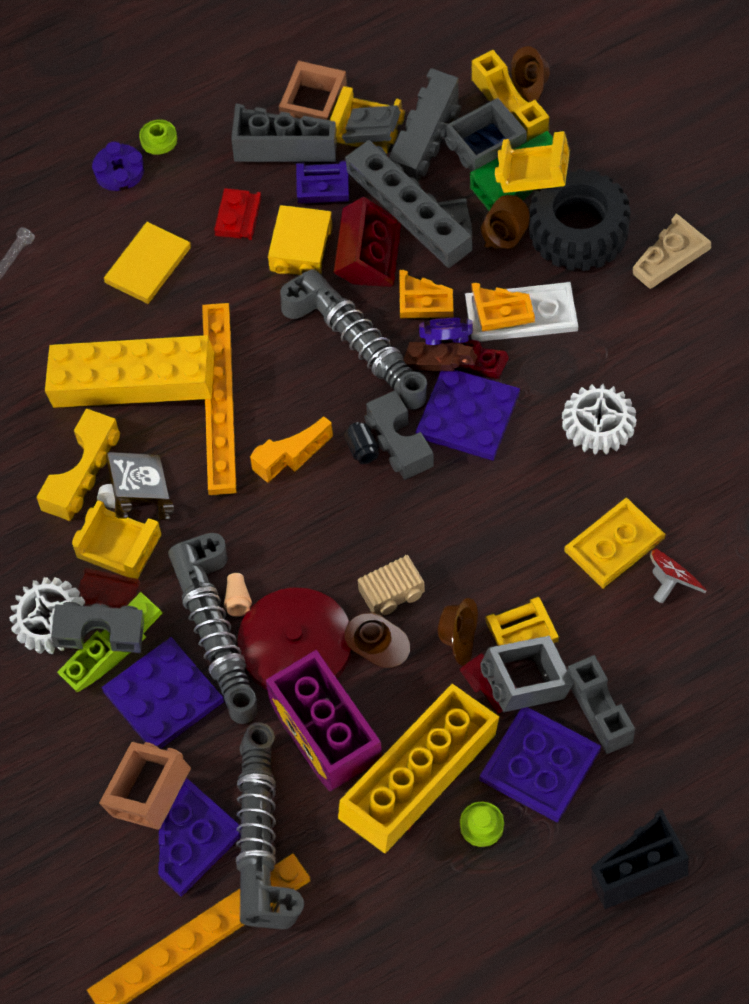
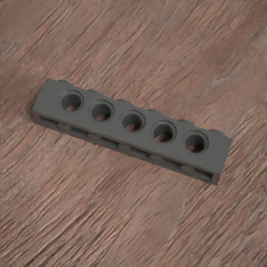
(395, 199)

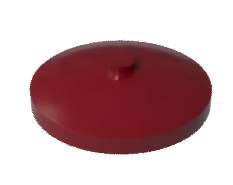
(289, 627)

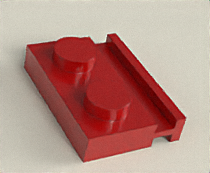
(237, 214)

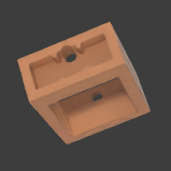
(313, 77)
(163, 794)

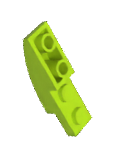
(97, 656)

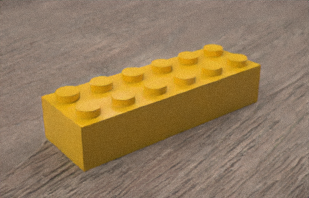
(130, 371)
(418, 768)

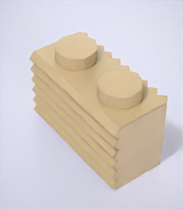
(391, 586)

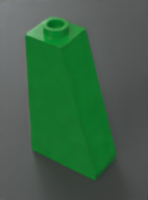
(483, 178)

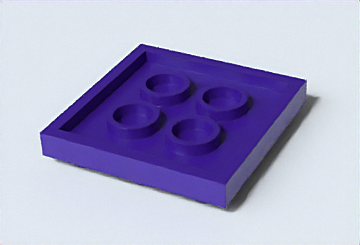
(468, 413)
(162, 694)
(540, 763)

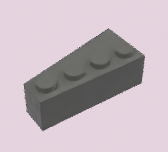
(427, 125)
(281, 137)

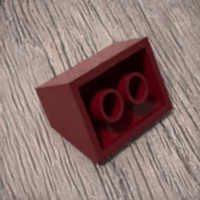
(367, 244)

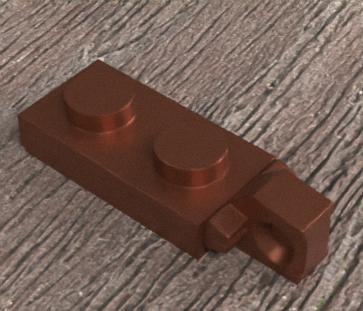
(438, 357)

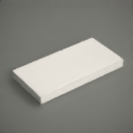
(552, 309)

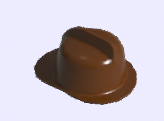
(529, 73)
(505, 222)
(458, 628)
(377, 640)

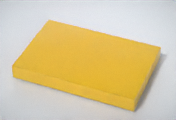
(147, 262)
(614, 542)

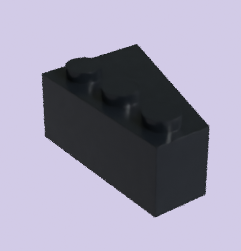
(641, 863)

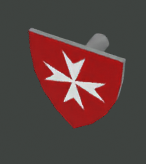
(670, 573)

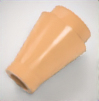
(237, 598)

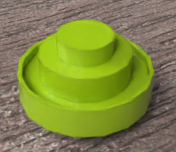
(158, 137)
(481, 824)

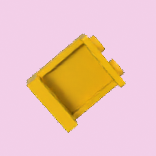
(342, 112)
(533, 166)
(299, 240)
(116, 542)

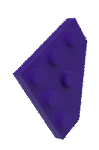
(193, 838)

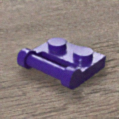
(322, 187)

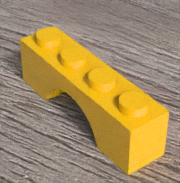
(493, 80)
(64, 492)

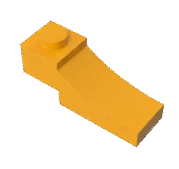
(273, 457)

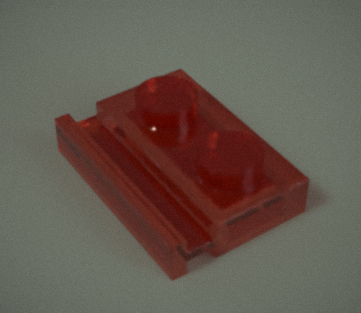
(107, 588)

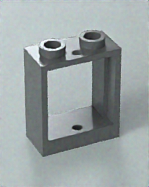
(492, 112)
(548, 662)

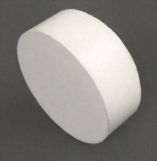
(106, 495)

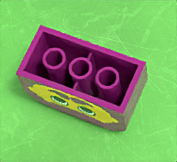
(323, 721)

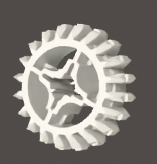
(615, 424)
(27, 621)

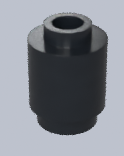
(361, 443)

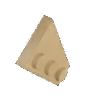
(673, 250)

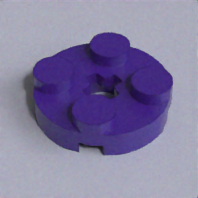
(114, 155)
(446, 329)

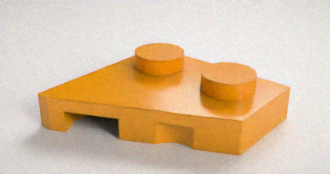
(424, 298)
(502, 308)

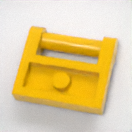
(530, 629)

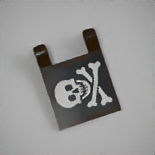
(138, 479)

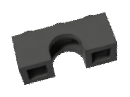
(407, 454)
(74, 621)
(592, 693)

